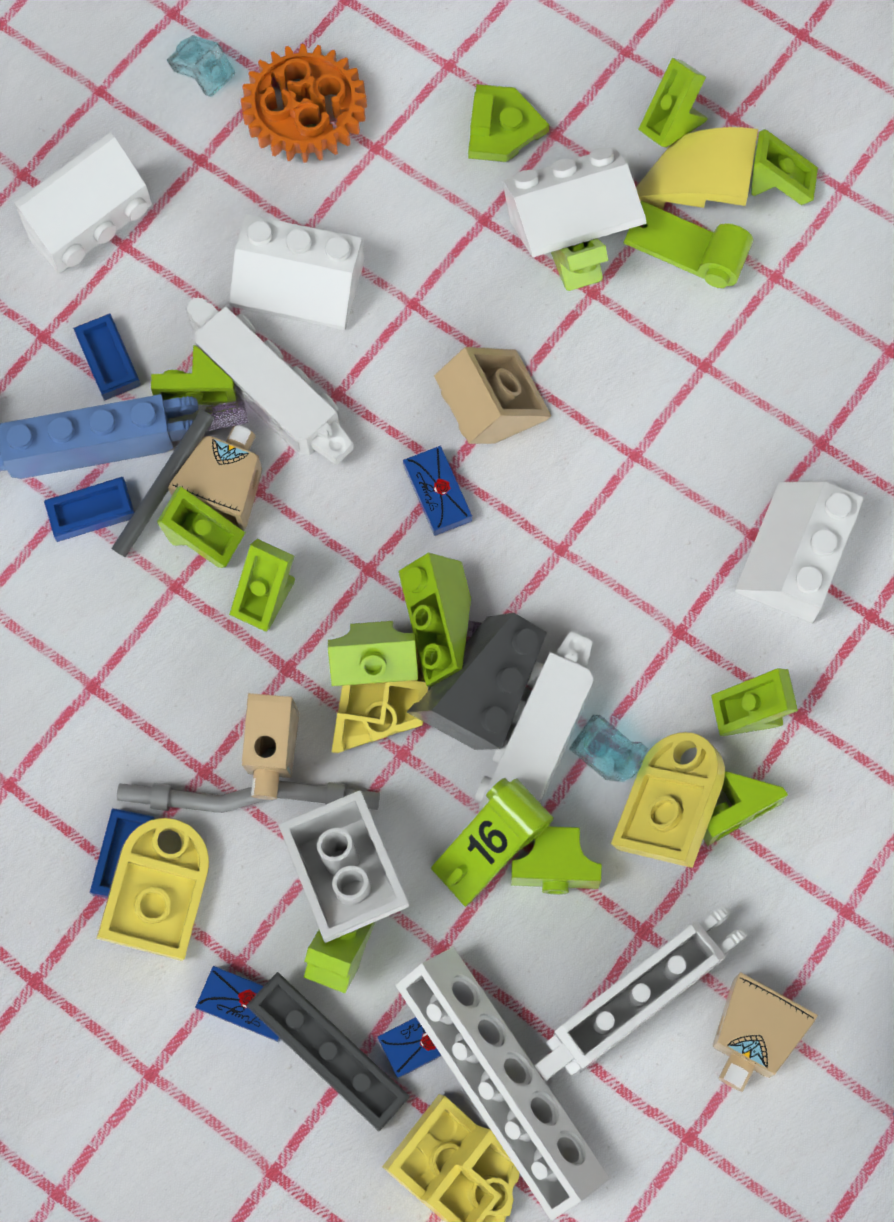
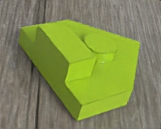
(502, 123)

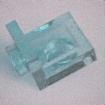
(203, 62)
(608, 750)

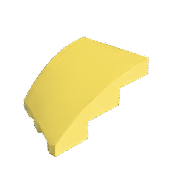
(702, 167)
(376, 711)
(455, 1166)

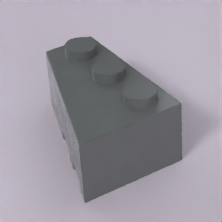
(484, 695)

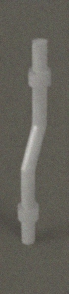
(163, 796)

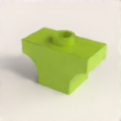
(372, 655)
(556, 863)
(337, 960)

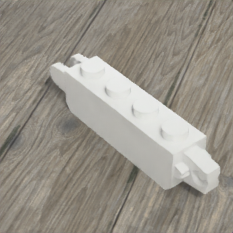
(268, 384)
(545, 720)
(637, 997)

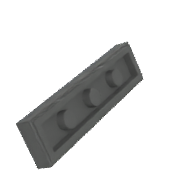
(328, 1051)

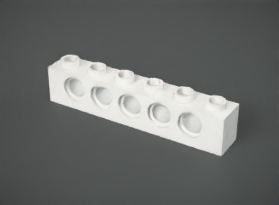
(502, 1083)

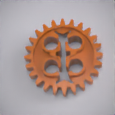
(304, 103)

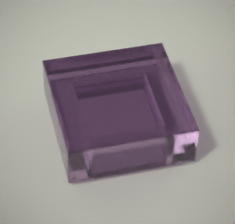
(227, 414)

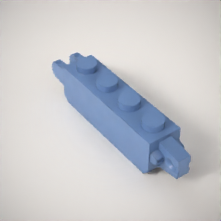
(92, 435)

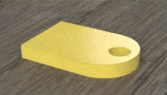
(671, 801)
(156, 892)

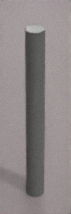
(160, 486)

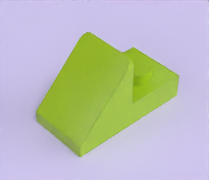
(671, 109)
(782, 168)
(580, 263)
(205, 383)
(199, 527)
(263, 585)
(755, 703)
(749, 801)

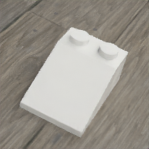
(343, 866)

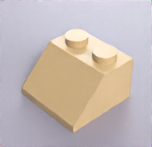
(491, 394)

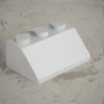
(573, 201)
(83, 204)
(296, 272)
(799, 547)

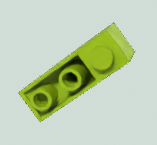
(438, 613)

